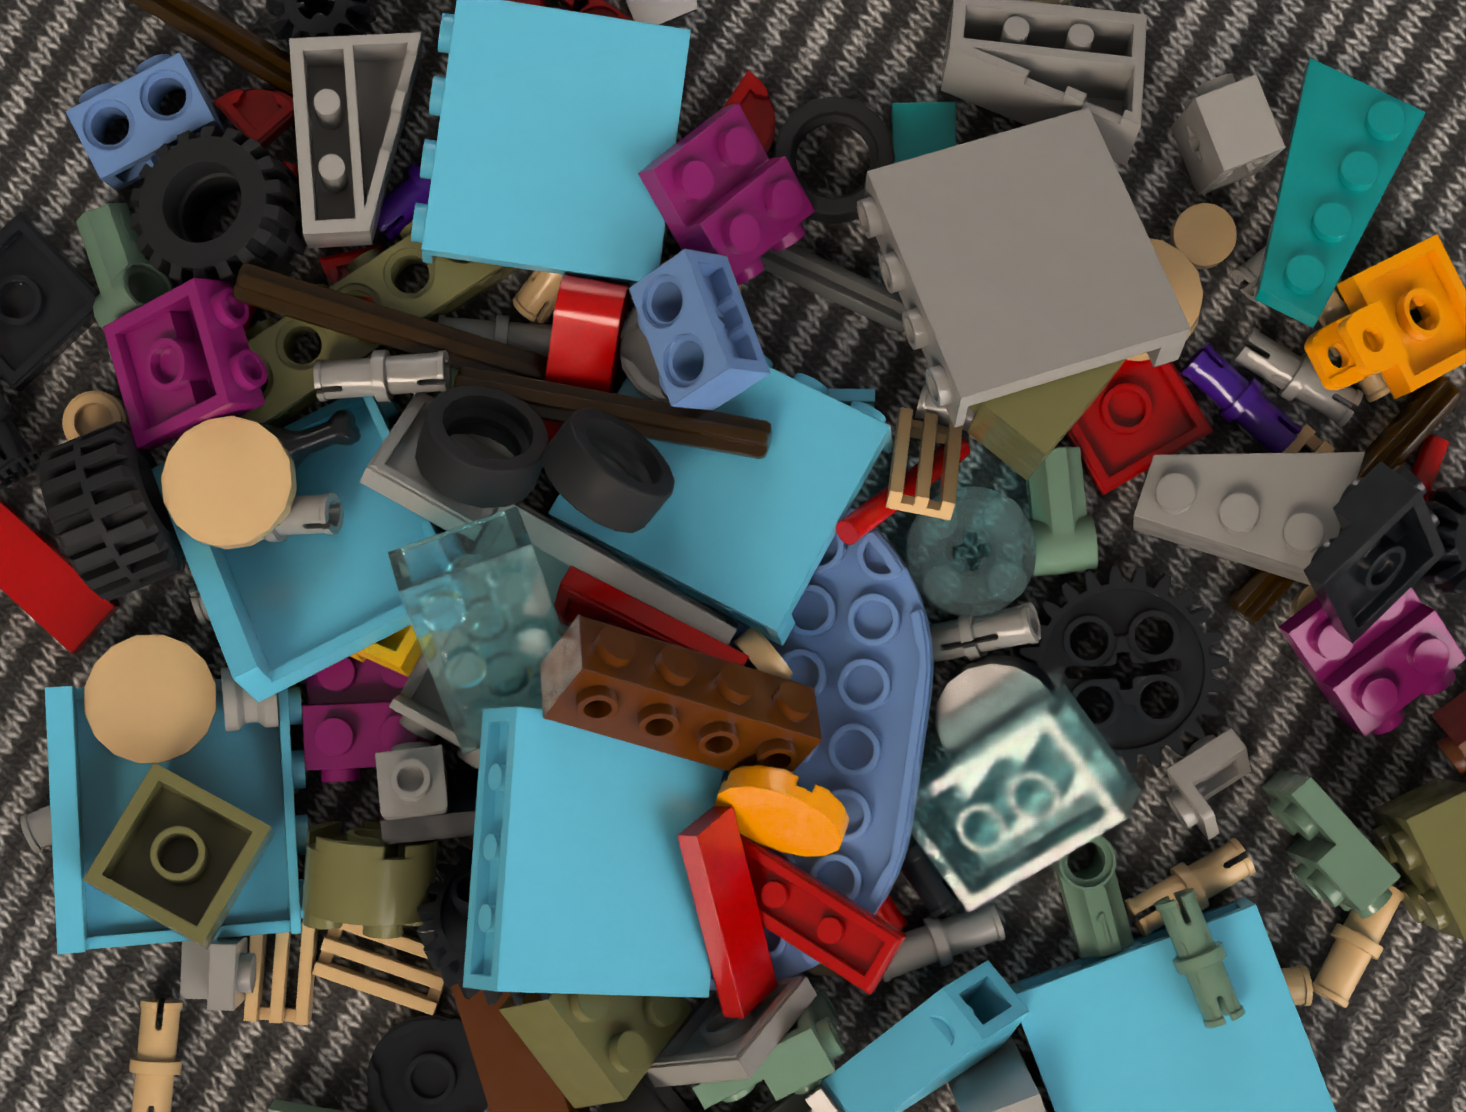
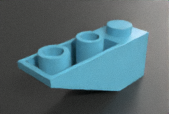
(930, 1045)

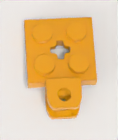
(1380, 328)

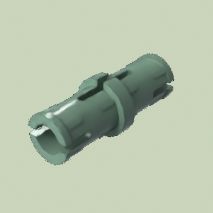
(1199, 958)

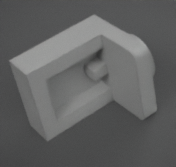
(1206, 770)
(412, 780)
(218, 973)

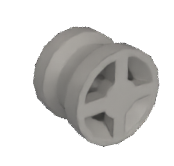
(242, 708)

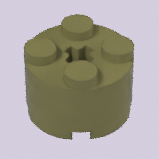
(365, 881)

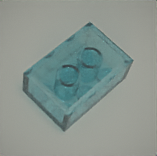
(479, 617)
(1020, 798)

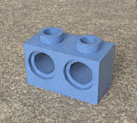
(140, 103)
(698, 330)

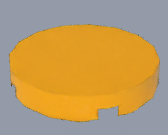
(781, 814)

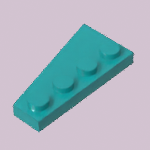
(1334, 175)

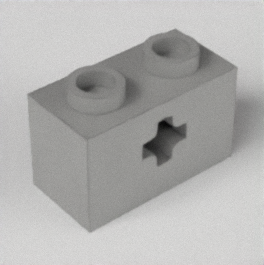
(1226, 132)

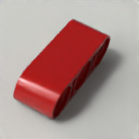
(586, 335)

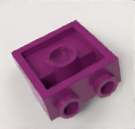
(727, 194)
(185, 361)
(1383, 669)
(351, 718)

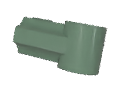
(118, 265)
(1059, 516)
(1095, 903)

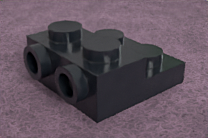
(1381, 552)

